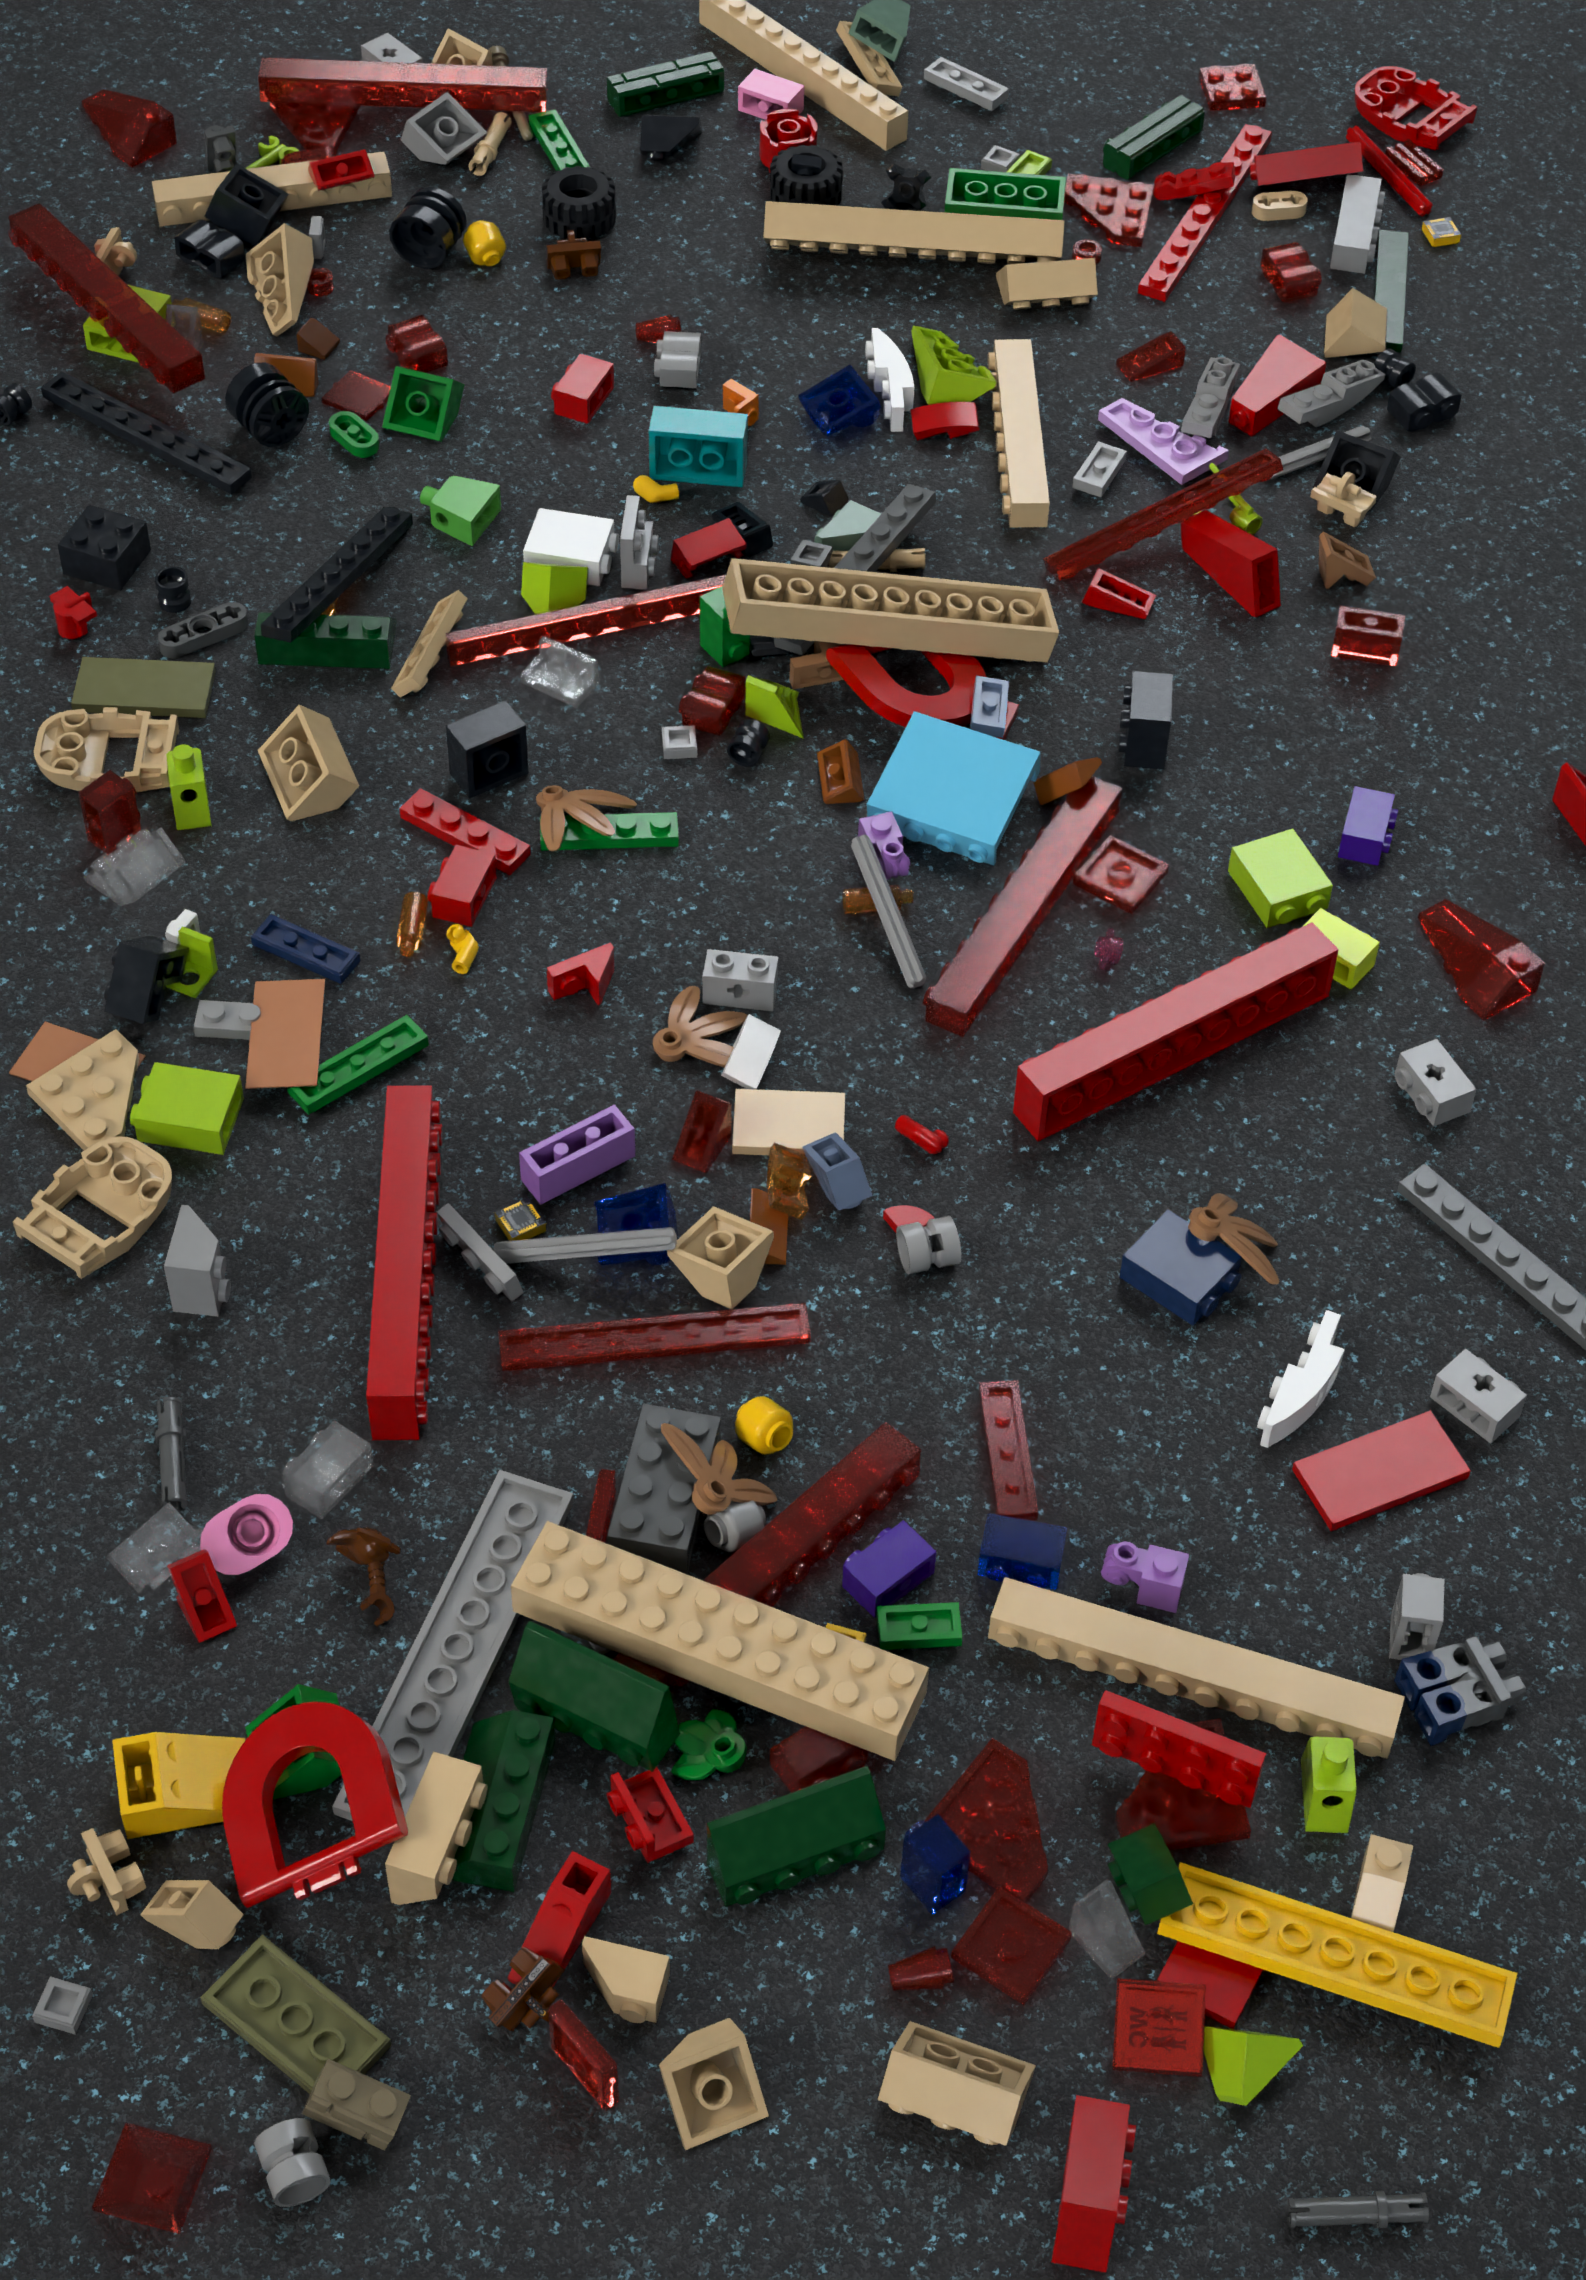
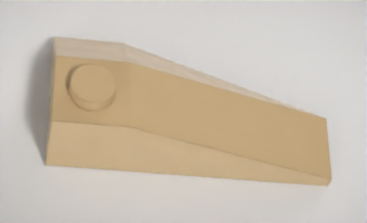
(280, 274)

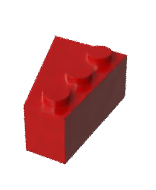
(1093, 2182)

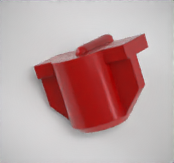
(72, 612)

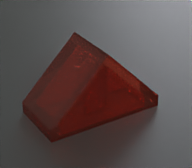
(704, 1132)

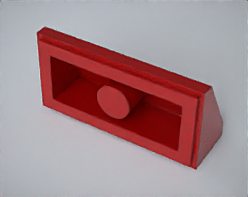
(341, 170)

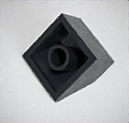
(245, 205)
(1369, 462)

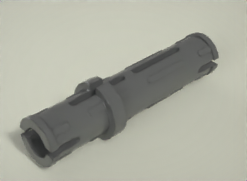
(171, 1443)
(1355, 2210)

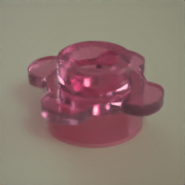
(1108, 949)

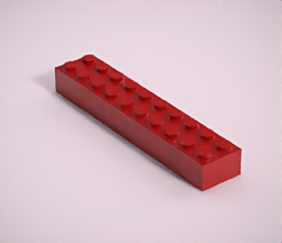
(1173, 1031)
(404, 1264)

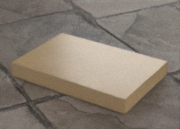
(784, 1118)

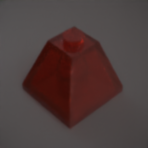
(152, 2178)

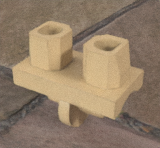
(115, 252)
(1343, 495)
(118, 1884)

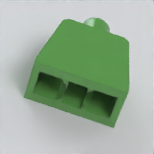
(463, 507)

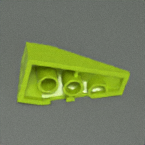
(945, 371)

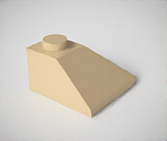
(722, 1256)
(712, 2084)

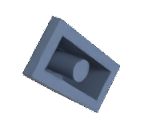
(838, 1171)

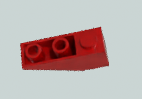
(568, 1911)

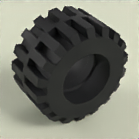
(816, 189)
(579, 201)

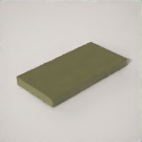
(144, 685)
(292, 2016)

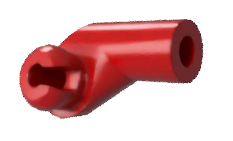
(923, 1137)

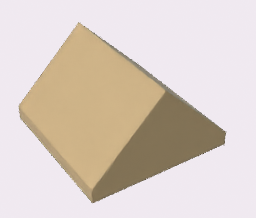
(461, 51)
(1355, 326)

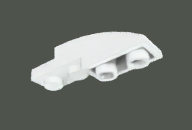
(891, 377)
(1303, 1385)

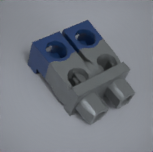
(1457, 1687)

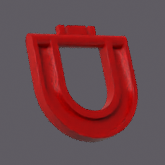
(896, 703)
(251, 1786)

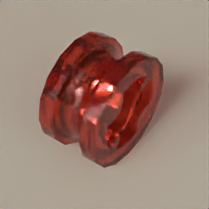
(320, 282)

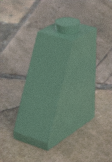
(882, 26)

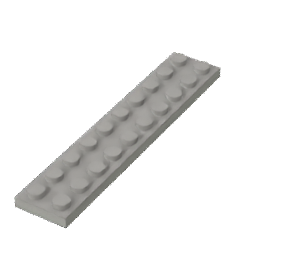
(462, 1632)

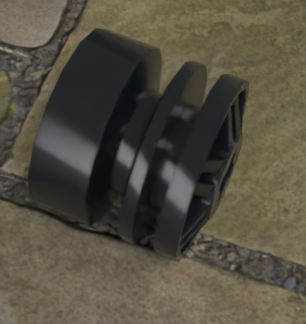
(428, 227)
(267, 404)

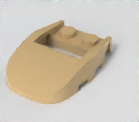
(75, 745)
(117, 1177)

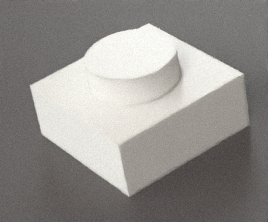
(186, 919)

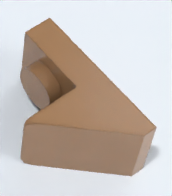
(1341, 559)
(813, 668)

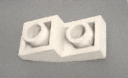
(751, 1053)

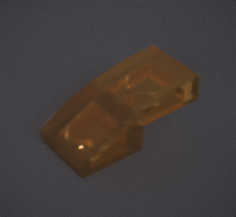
(786, 1179)

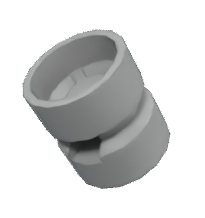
(916, 1249)
(291, 2159)

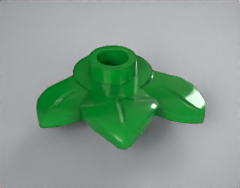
(703, 1746)

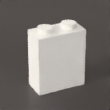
(572, 541)

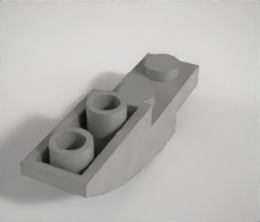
(1334, 396)
(1211, 398)

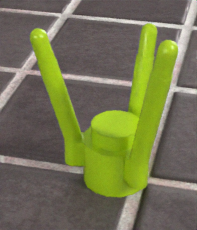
(1243, 514)

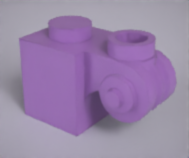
(887, 843)
(1156, 1571)

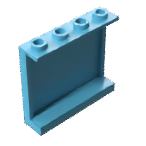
(954, 786)

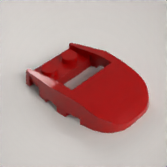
(1395, 92)

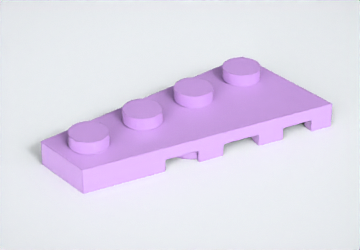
(1161, 442)

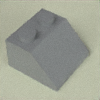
(441, 131)
(195, 1267)

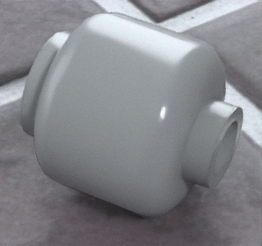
(734, 1525)

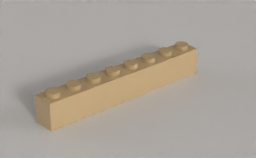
(188, 197)
(1019, 434)

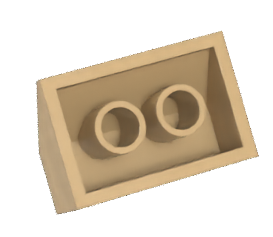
(1048, 283)
(307, 765)
(436, 1828)
(956, 2083)

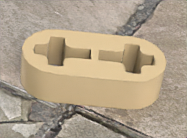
(1279, 205)

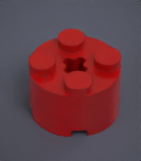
(783, 130)

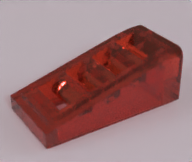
(1163, 354)

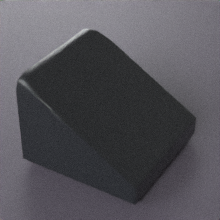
(826, 497)

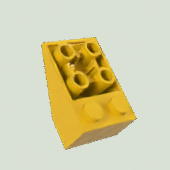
(171, 1780)

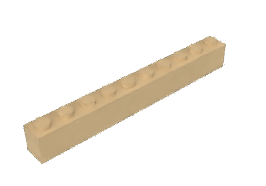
(798, 61)
(1194, 1667)

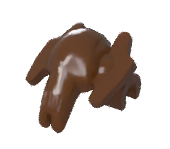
(369, 1548)

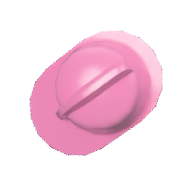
(247, 1534)

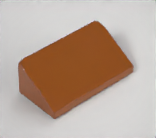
(298, 370)
(840, 774)
(1065, 779)
(771, 1219)

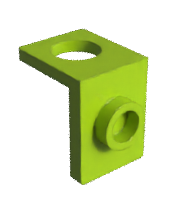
(200, 960)

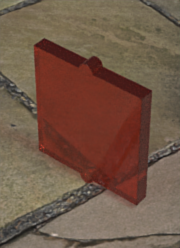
(357, 395)

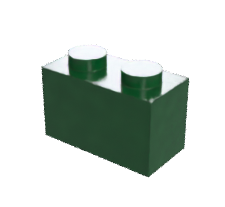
(1149, 1875)

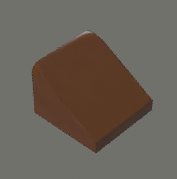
(316, 339)

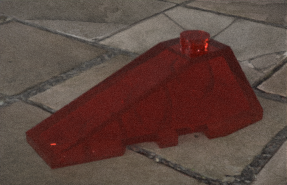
(131, 125)
(1486, 962)

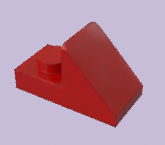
(588, 970)
(201, 1595)

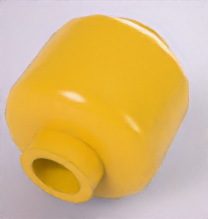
(484, 243)
(764, 1425)

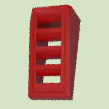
(1110, 594)

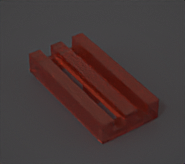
(1418, 165)
(602, 1505)

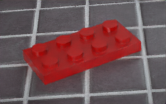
(1178, 1749)

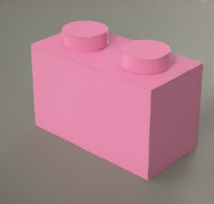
(765, 93)

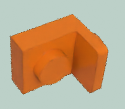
(741, 400)

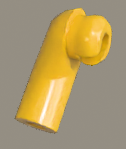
(654, 492)
(464, 946)

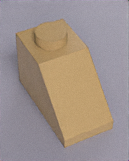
(1382, 1882)
(194, 1913)
(628, 1978)

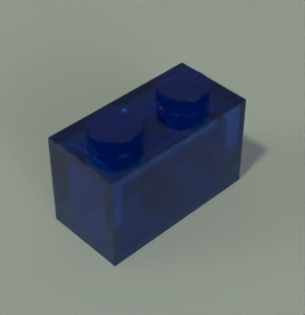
(1022, 1551)
(934, 1863)

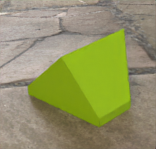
(553, 586)
(773, 705)
(1244, 2061)

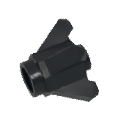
(907, 187)

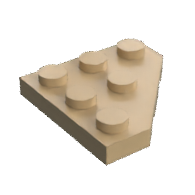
(90, 1090)

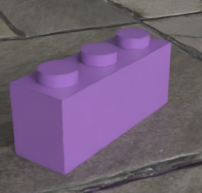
(577, 1154)

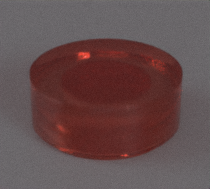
(1087, 249)

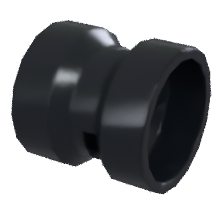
(1397, 370)
(13, 402)
(173, 589)
(748, 743)

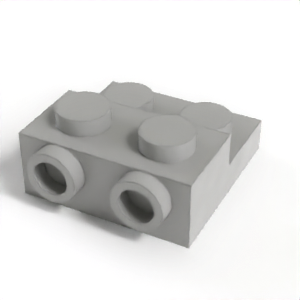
(637, 546)

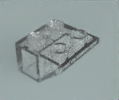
(135, 866)

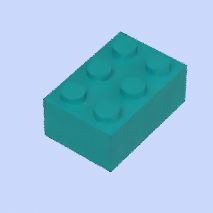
(698, 446)

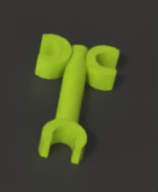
(271, 153)

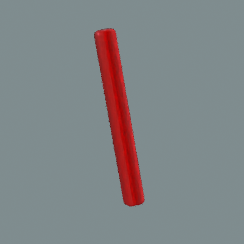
(1390, 172)

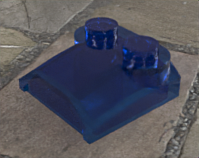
(840, 402)
(637, 1211)

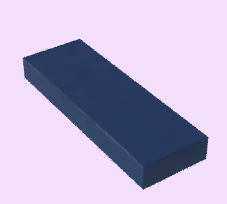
(305, 949)

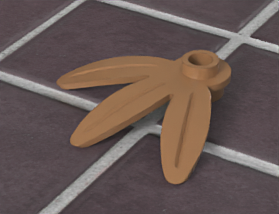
(556, 801)
(690, 1037)
(1216, 1221)
(714, 1484)

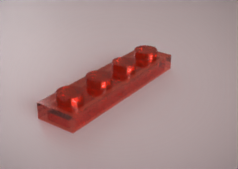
(1008, 1450)

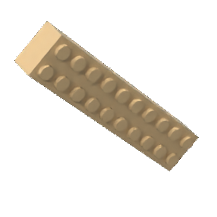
(912, 232)
(889, 610)
(720, 1640)

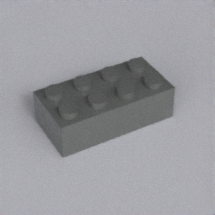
(655, 1501)

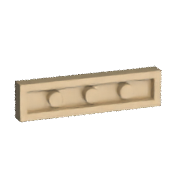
(870, 62)
(426, 649)

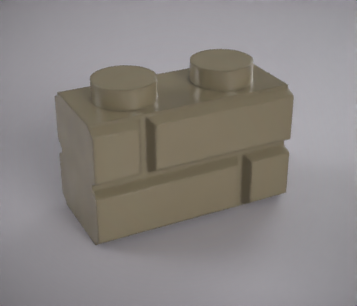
(356, 2104)

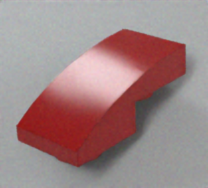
(948, 417)

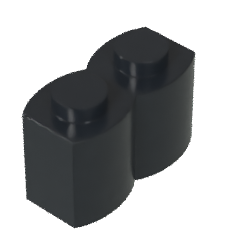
(209, 248)
(1423, 402)

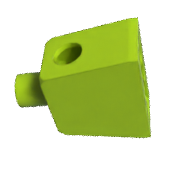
(185, 773)
(1327, 1772)

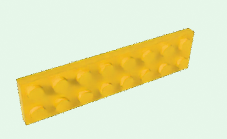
(1343, 1956)

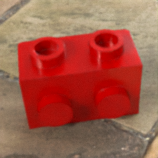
(651, 1814)

